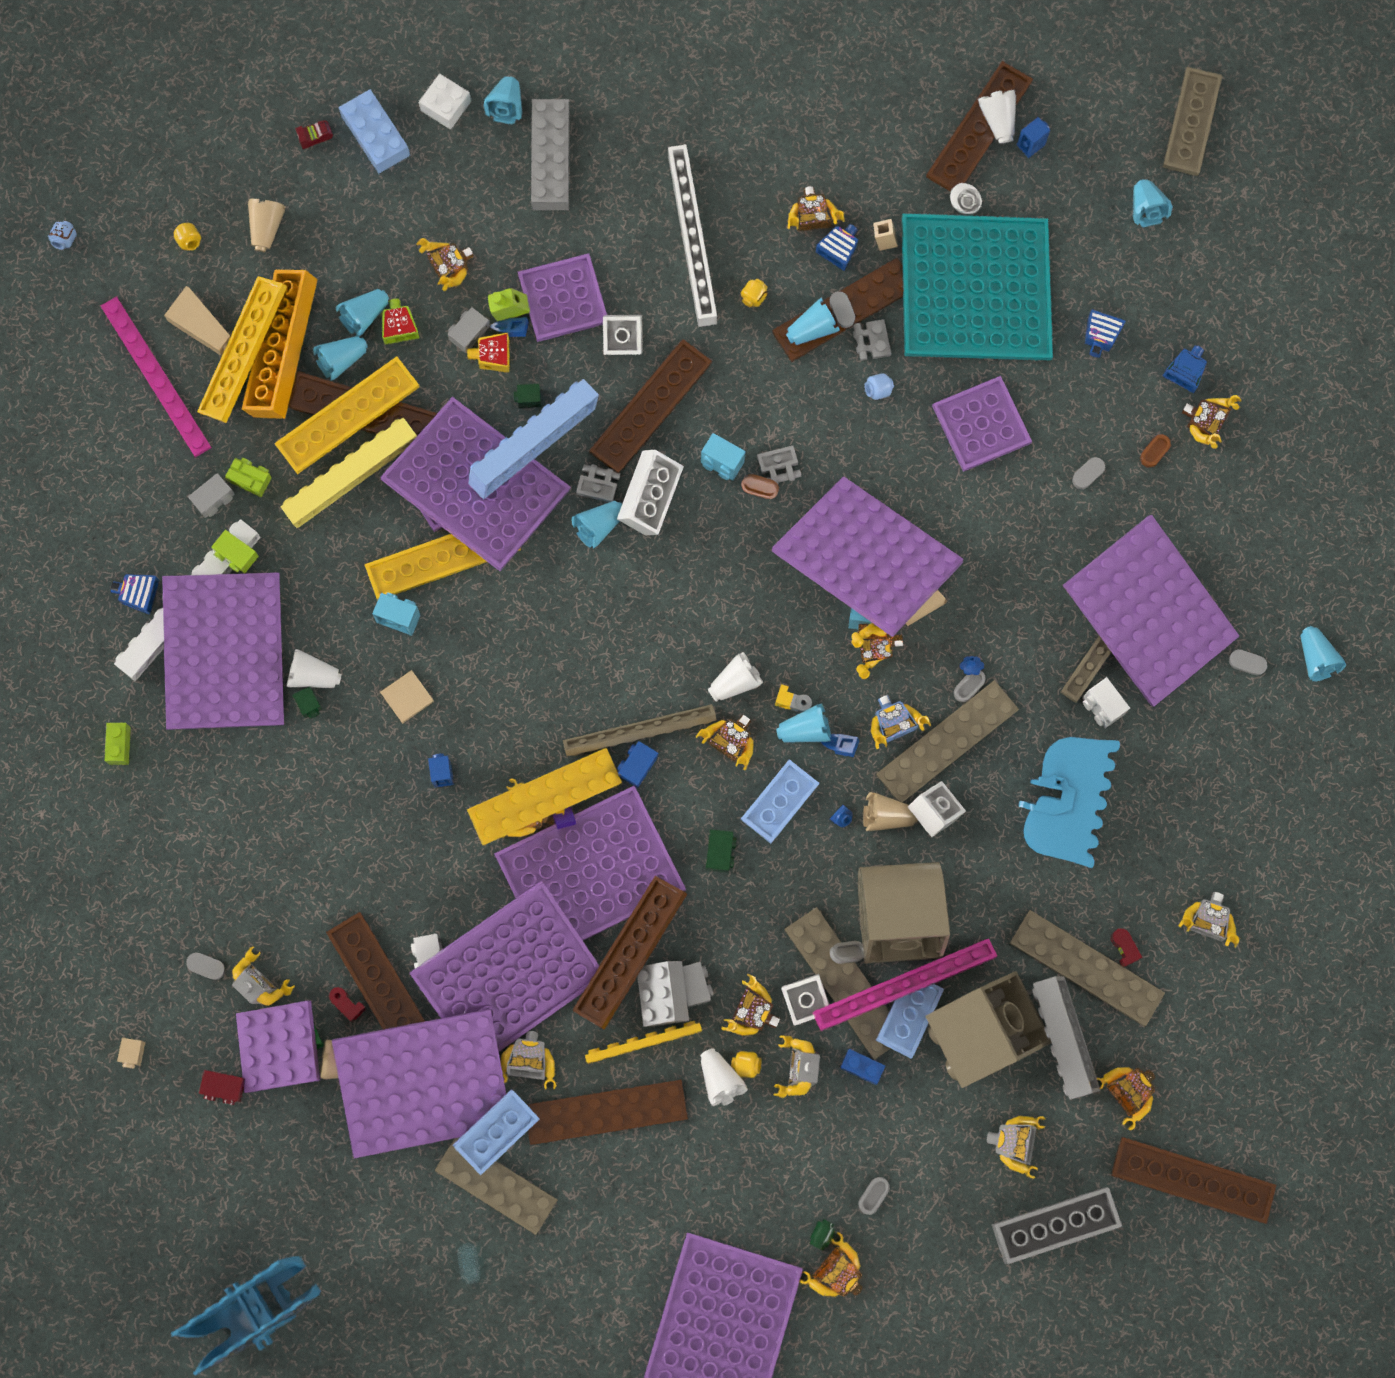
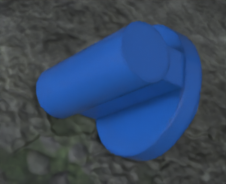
(842, 816)

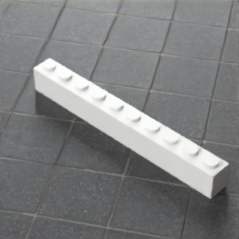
(692, 235)
(151, 639)

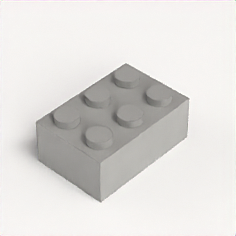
(662, 994)

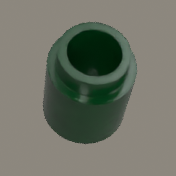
(822, 1234)

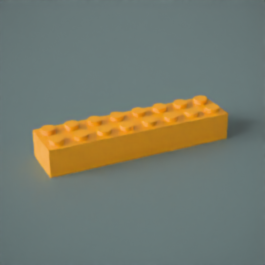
(279, 353)

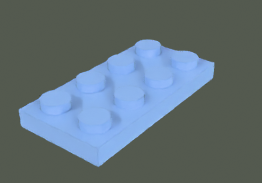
(780, 801)
(907, 1020)
(496, 1132)

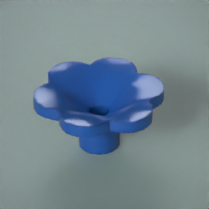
(971, 665)

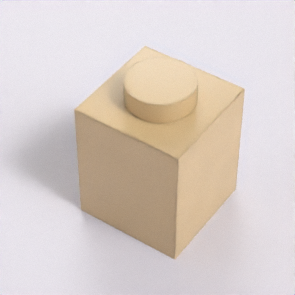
(885, 234)
(131, 1052)

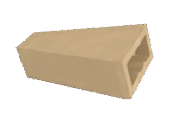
(196, 320)

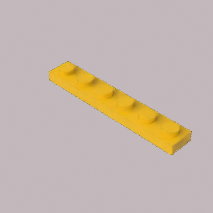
(651, 1039)

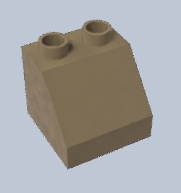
(987, 1029)

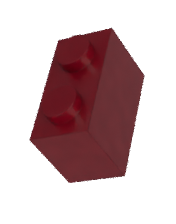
(221, 1086)

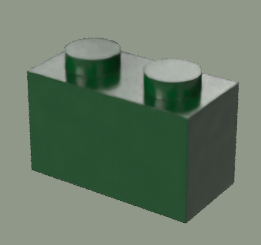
(719, 851)

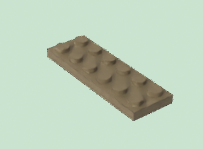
(1192, 121)
(499, 1189)

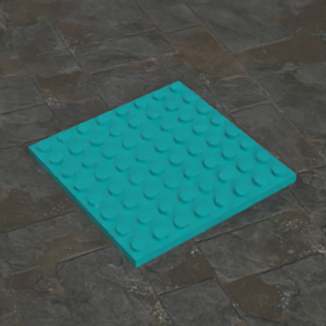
(976, 287)

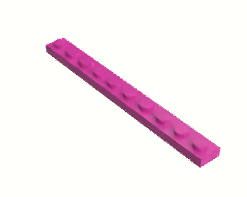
(156, 377)
(904, 984)

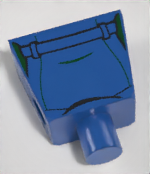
(1187, 369)

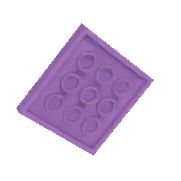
(563, 297)
(982, 423)
(277, 1046)

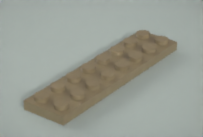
(947, 742)
(814, 940)
(1087, 968)

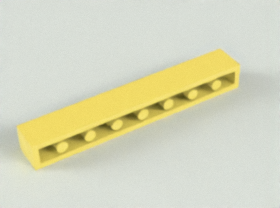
(349, 473)

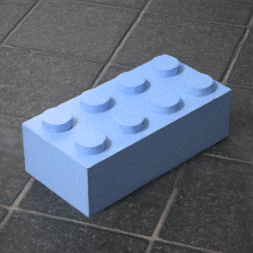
(374, 131)

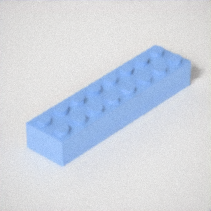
(533, 438)

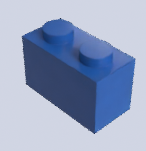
(1033, 137)
(637, 764)
(440, 770)
(862, 1067)

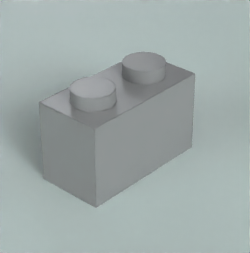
(468, 329)
(211, 496)
(695, 984)

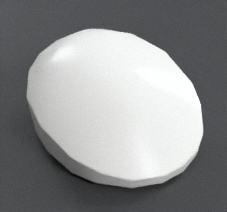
(965, 199)

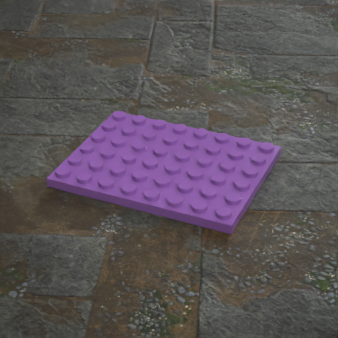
(436, 478)
(867, 556)
(1151, 610)
(223, 651)
(594, 866)
(515, 962)
(418, 1081)
(723, 1313)

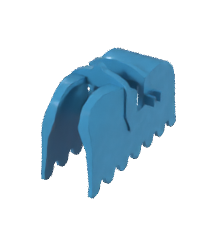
(1065, 825)

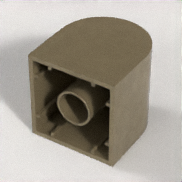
(903, 912)

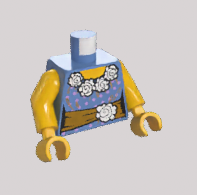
(895, 721)

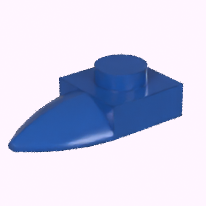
(513, 326)
(842, 744)

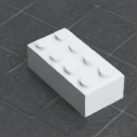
(650, 492)

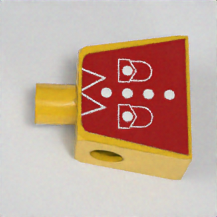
(492, 352)

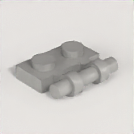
(877, 337)
(778, 460)
(597, 488)

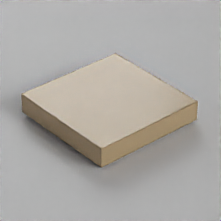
(407, 696)

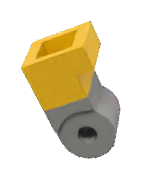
(792, 701)

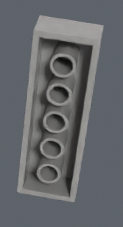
(550, 154)
(1066, 1037)
(1056, 1225)

